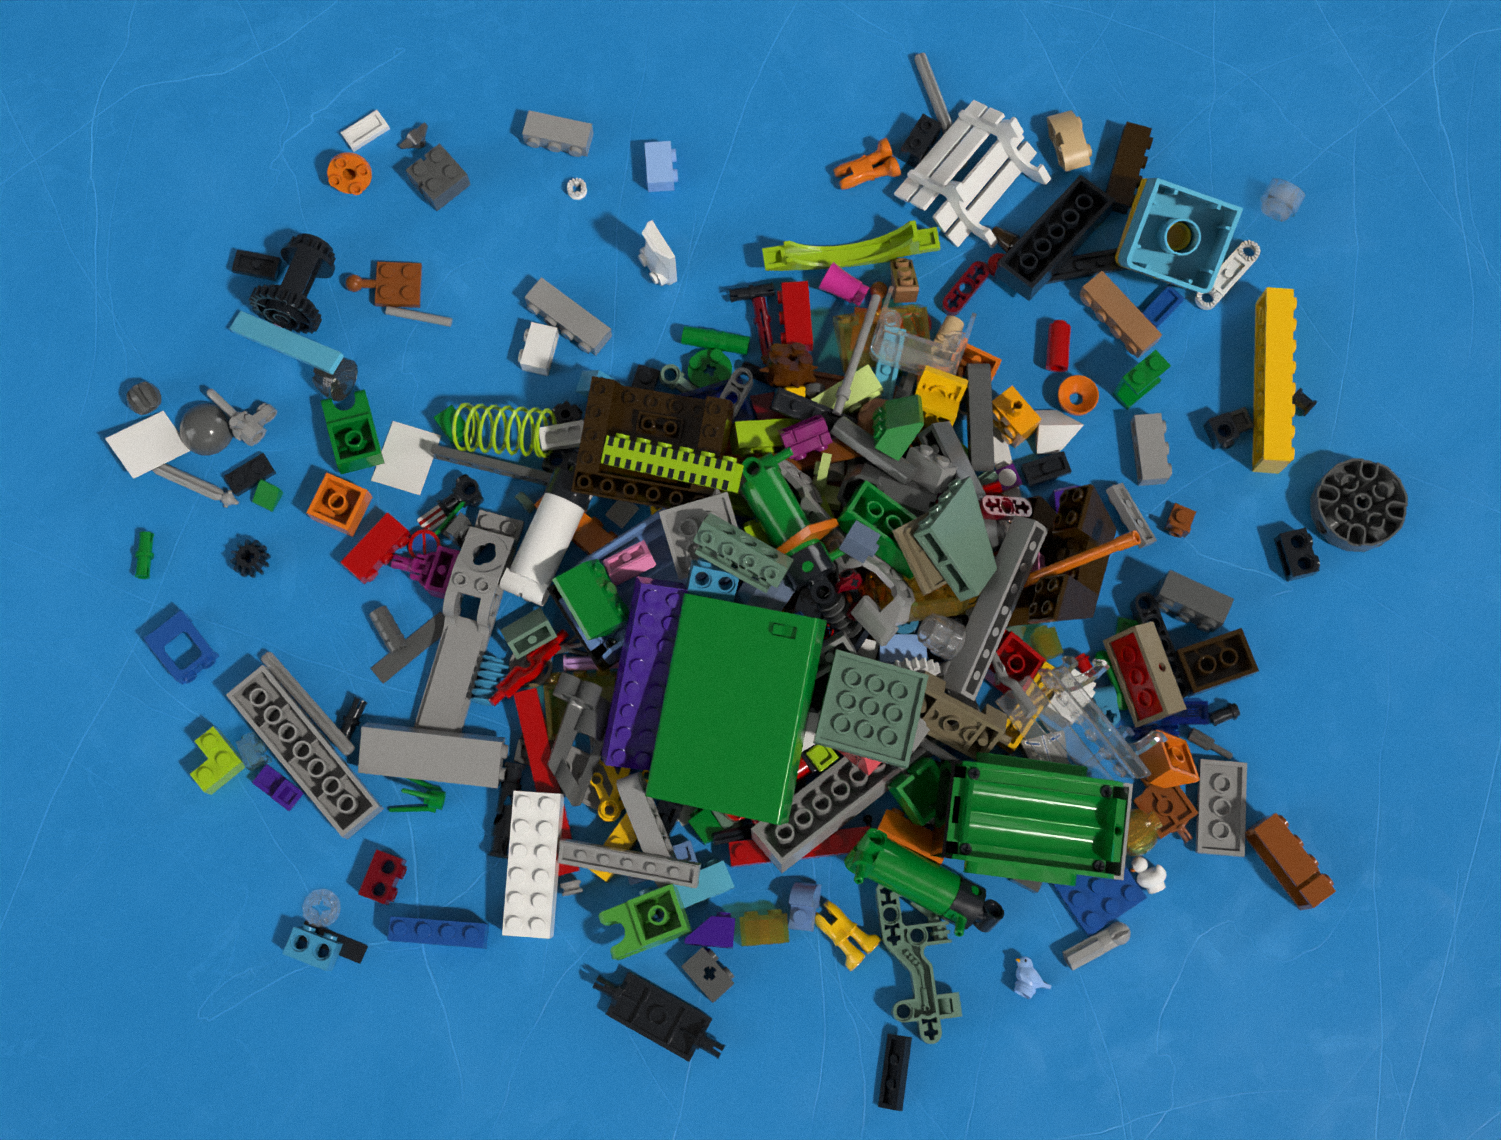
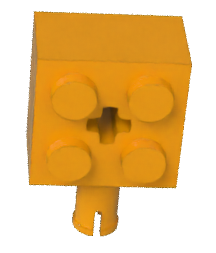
(1014, 417)

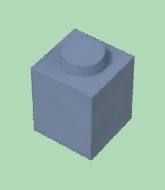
(860, 542)

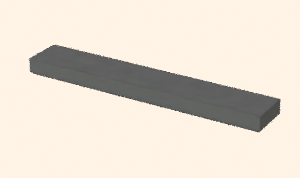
(491, 465)

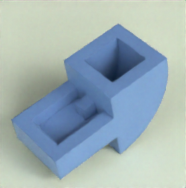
(804, 901)

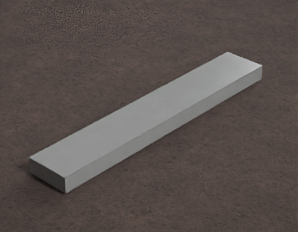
(629, 863)

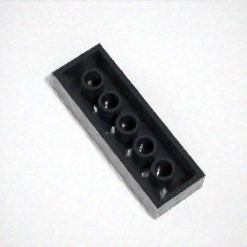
(1054, 237)

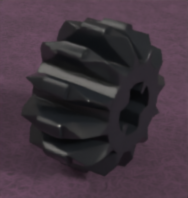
(256, 564)

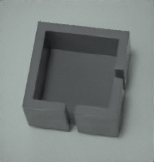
(438, 177)

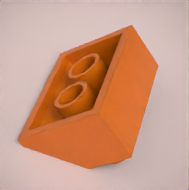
(908, 834)

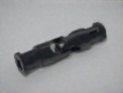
(502, 821)

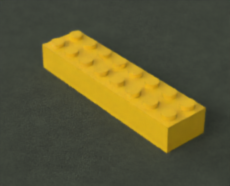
(1274, 380)

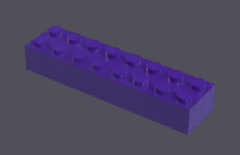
(643, 673)

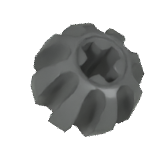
(143, 398)

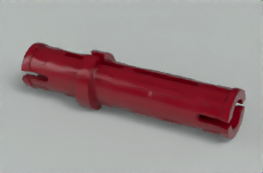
(760, 306)

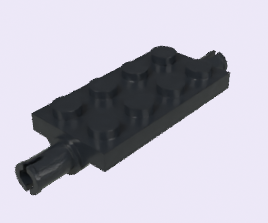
(658, 1016)

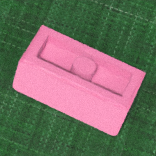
(629, 563)

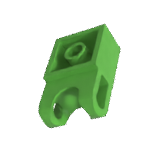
(640, 921)

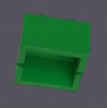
(917, 790)

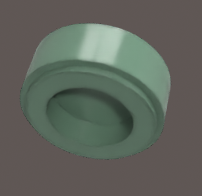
(525, 502)

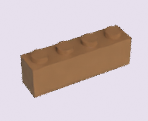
(1119, 314)

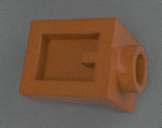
(1179, 521)

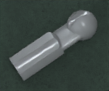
(1096, 945)

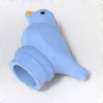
(1028, 978)

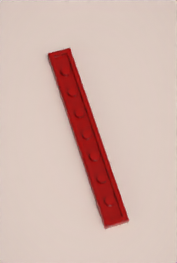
(538, 752)

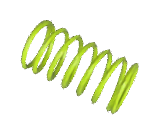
(493, 425)

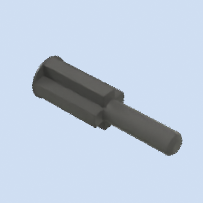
(1207, 742)

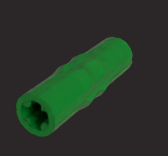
(715, 340)

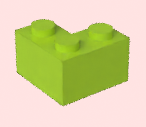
(222, 762)

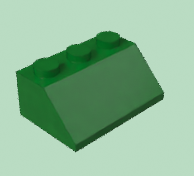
(897, 425)
(592, 599)

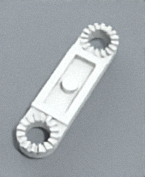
(1229, 274)

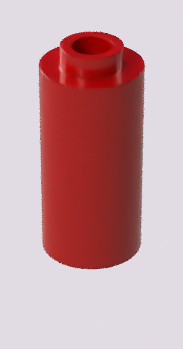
(1058, 346)

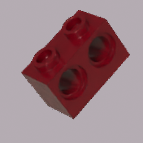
(377, 875)

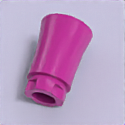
(843, 285)

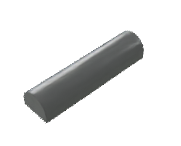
(863, 443)

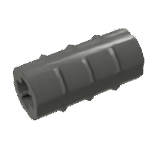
(388, 630)

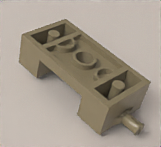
(975, 730)

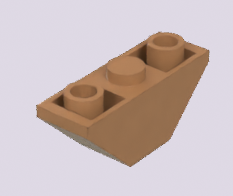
(903, 280)

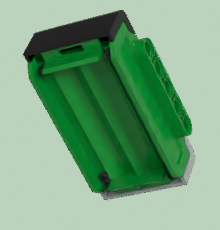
(1031, 819)

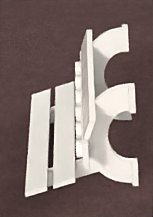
(962, 193)

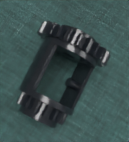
(288, 303)

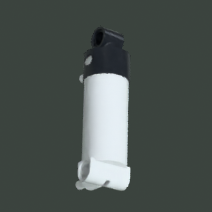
(547, 537)

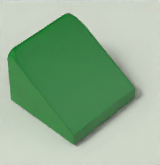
(267, 495)

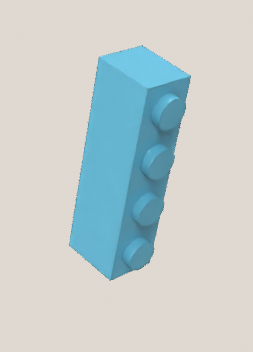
(712, 882)

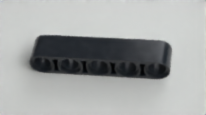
(1153, 614)

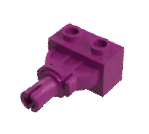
(430, 570)

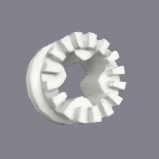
(576, 182)

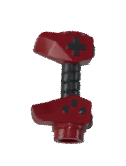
(850, 581)

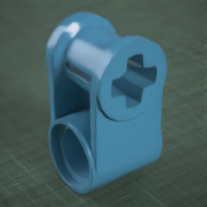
(1107, 702)

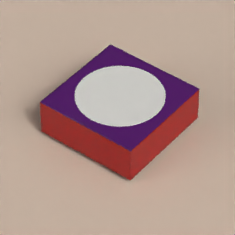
(1008, 477)

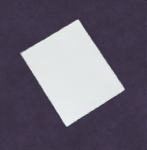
(147, 444)
(406, 458)

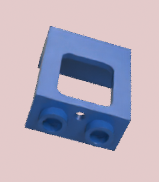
(170, 630)

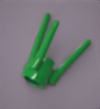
(434, 798)

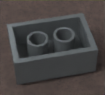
(1192, 601)

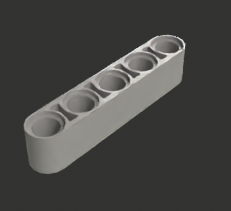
(644, 817)

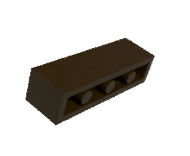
(1127, 165)

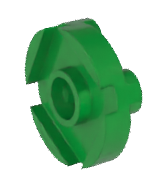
(709, 358)

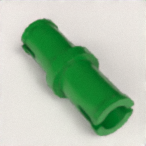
(144, 555)

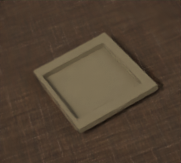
(919, 562)

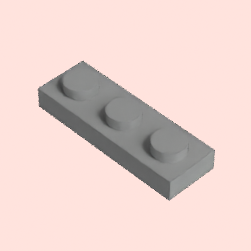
(1130, 513)

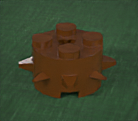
(788, 365)

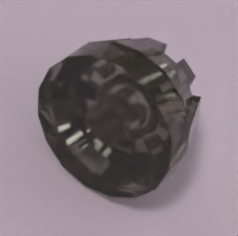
(340, 383)

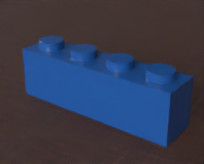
(438, 932)

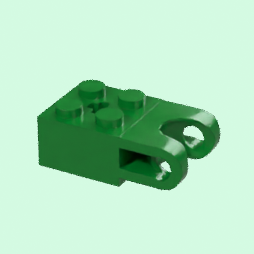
(353, 427)

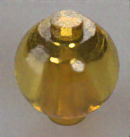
(1142, 832)

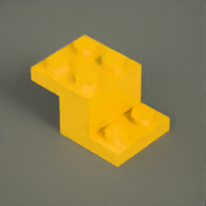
(940, 396)

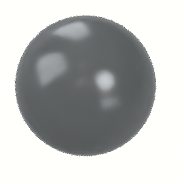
(205, 429)

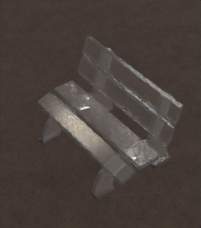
(1084, 713)

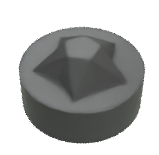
(813, 390)

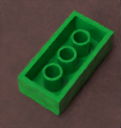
(883, 516)

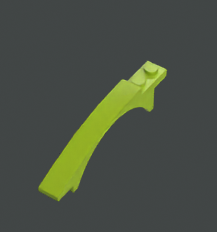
(898, 243)

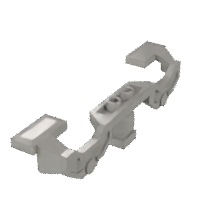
(879, 623)

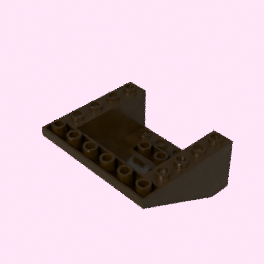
(650, 416)

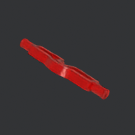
(519, 675)

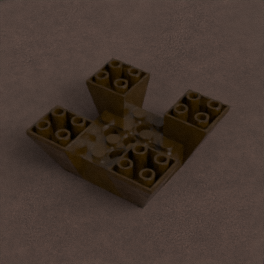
(1077, 527)

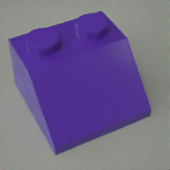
(714, 932)

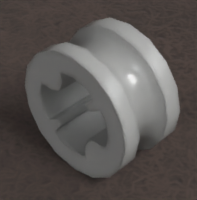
(571, 888)

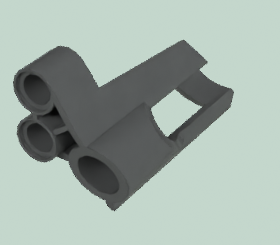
(587, 714)

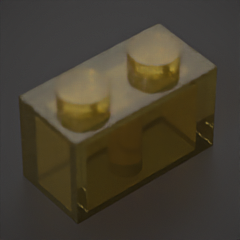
(764, 928)

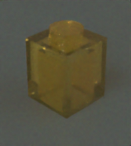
(1046, 642)

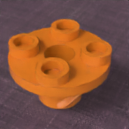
(349, 173)

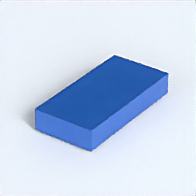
(1163, 306)

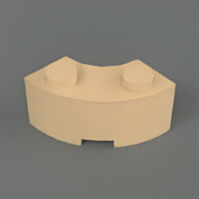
(1069, 140)

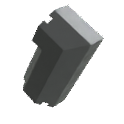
(909, 495)

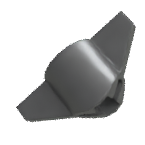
(415, 138)

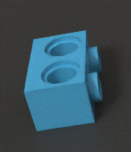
(710, 587)
(311, 953)

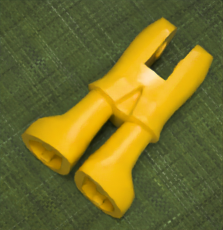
(839, 932)

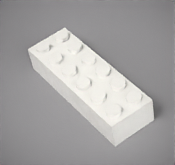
(533, 864)

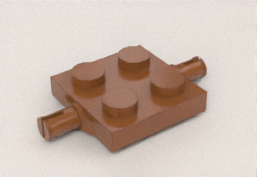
(1170, 806)

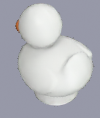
(1150, 878)

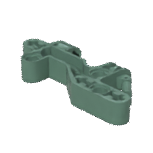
(925, 1001)

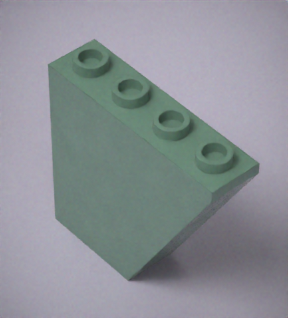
(958, 540)

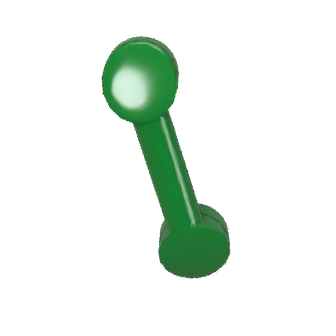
(1103, 655)

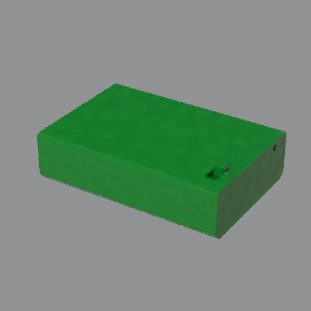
(736, 709)

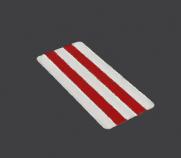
(432, 518)

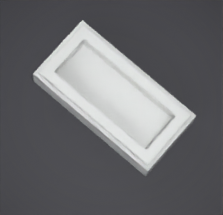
(365, 130)

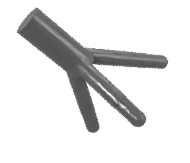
(569, 647)

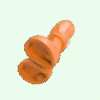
(863, 169)

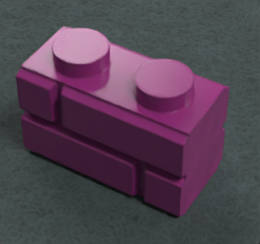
(806, 437)

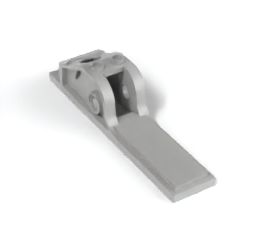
(463, 639)

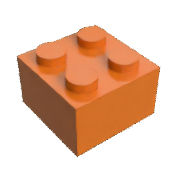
(339, 504)

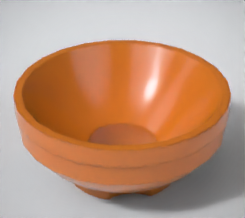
(1078, 385)

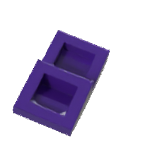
(278, 787)

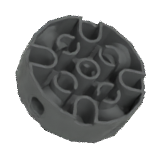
(1362, 483)

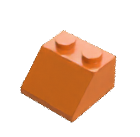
(1170, 763)

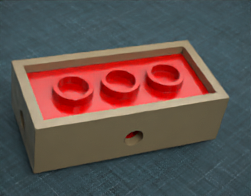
(1144, 674)

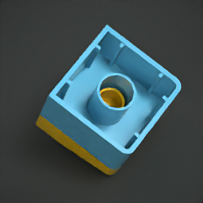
(1177, 235)

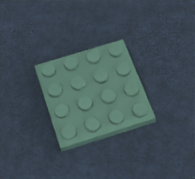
(871, 709)

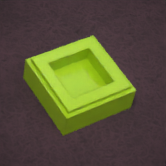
(821, 756)

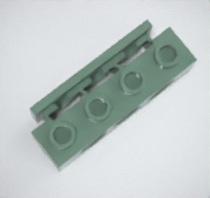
(742, 550)

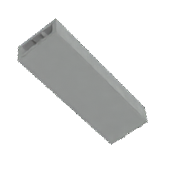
(432, 755)

